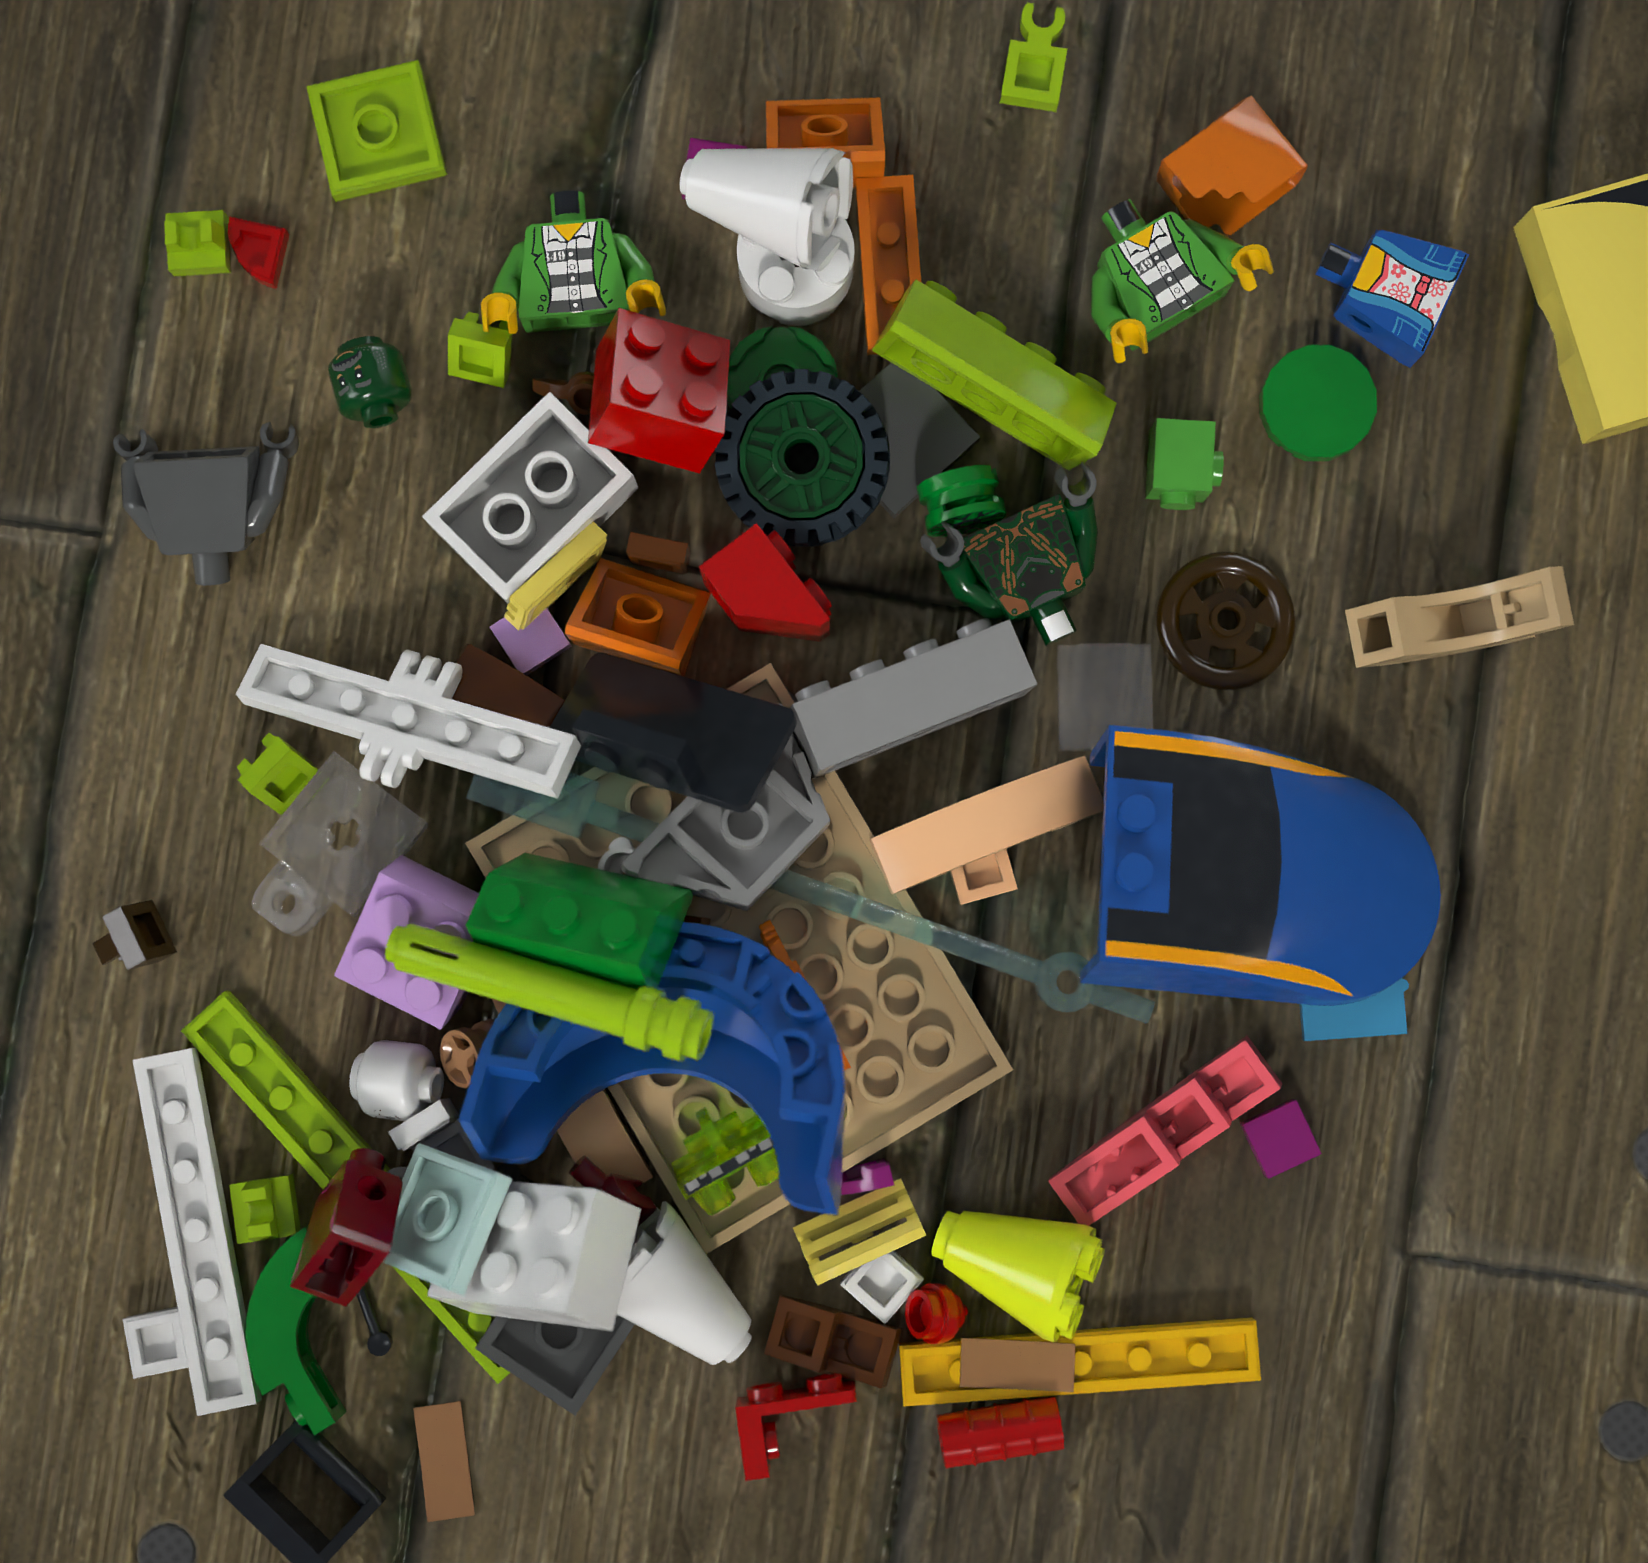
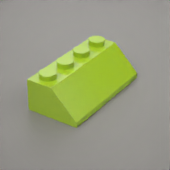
(996, 375)

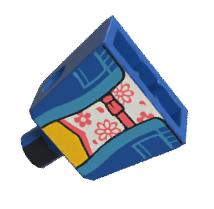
(1393, 290)

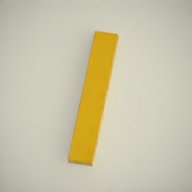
(1103, 1361)

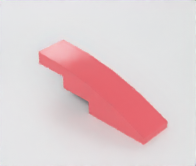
(1165, 1132)

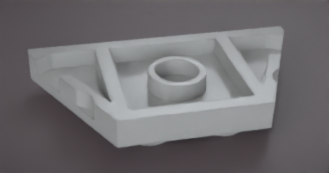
(732, 853)

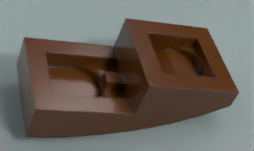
(833, 1341)

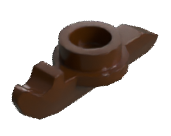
(575, 390)

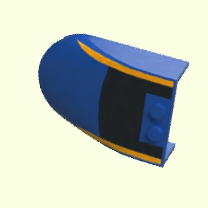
(1253, 874)

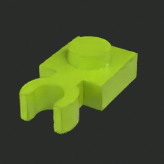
(1035, 67)

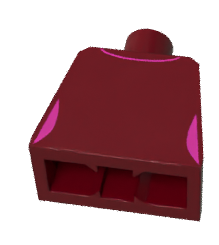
(356, 1209)

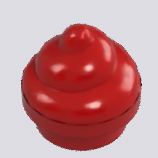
(934, 1313)

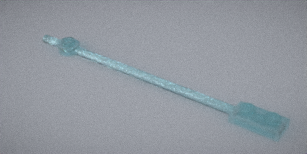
(578, 806)

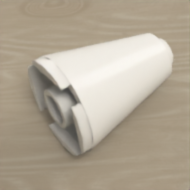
(774, 197)
(680, 1293)

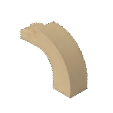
(1459, 619)

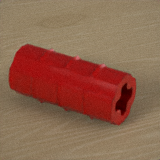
(1000, 1432)

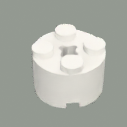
(795, 293)

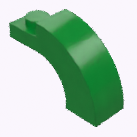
(280, 1342)

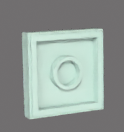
(445, 1217)

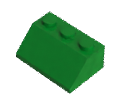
(580, 918)

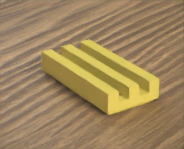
(556, 576)
(856, 1223)

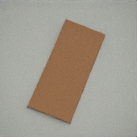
(1017, 1365)
(444, 1461)

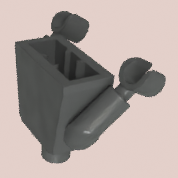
(204, 497)

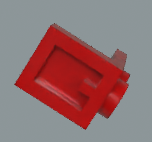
(759, 1438)

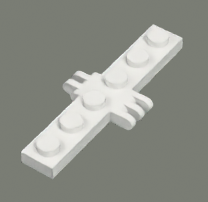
(409, 719)

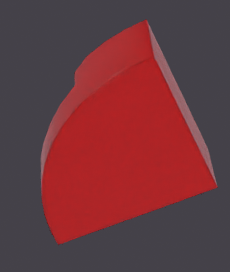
(259, 249)

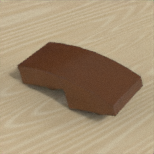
(503, 689)

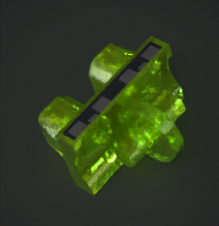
(720, 1151)

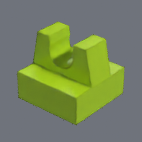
(197, 243)
(477, 353)
(276, 774)
(265, 1208)

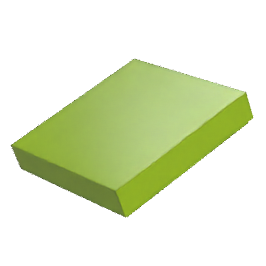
(376, 130)

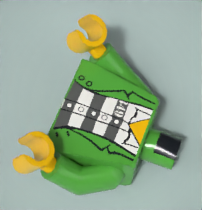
(570, 274)
(1163, 275)

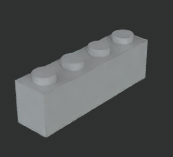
(910, 697)

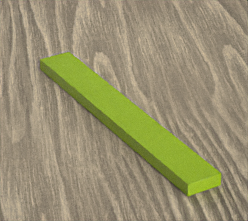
(304, 1125)

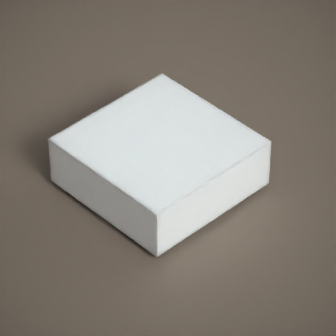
(424, 1124)
(882, 1284)
(155, 1342)

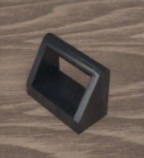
(281, 1520)

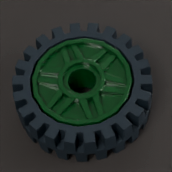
(792, 412)

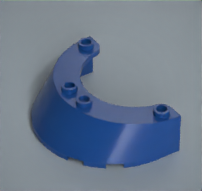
(765, 1046)

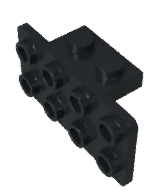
(675, 731)

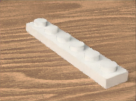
(196, 1230)

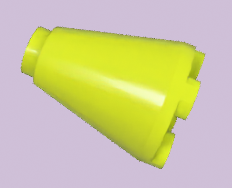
(1023, 1265)

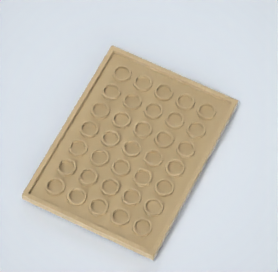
(891, 1000)

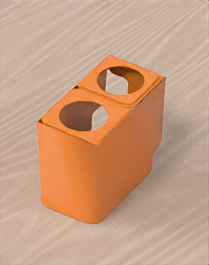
(1231, 169)

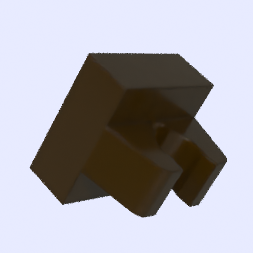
(134, 936)

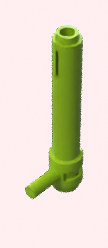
(638, 1016)

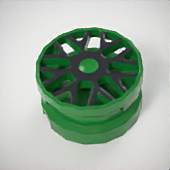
(961, 498)

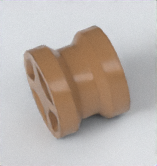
(460, 1051)

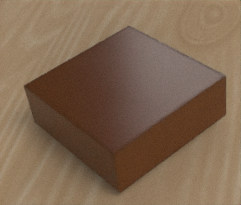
(658, 553)

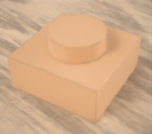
(984, 878)

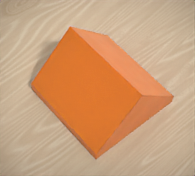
(840, 124)
(638, 617)

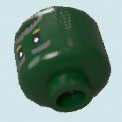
(369, 381)

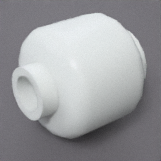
(395, 1080)

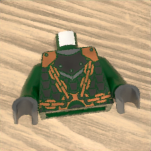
(1026, 560)

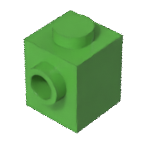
(1182, 462)

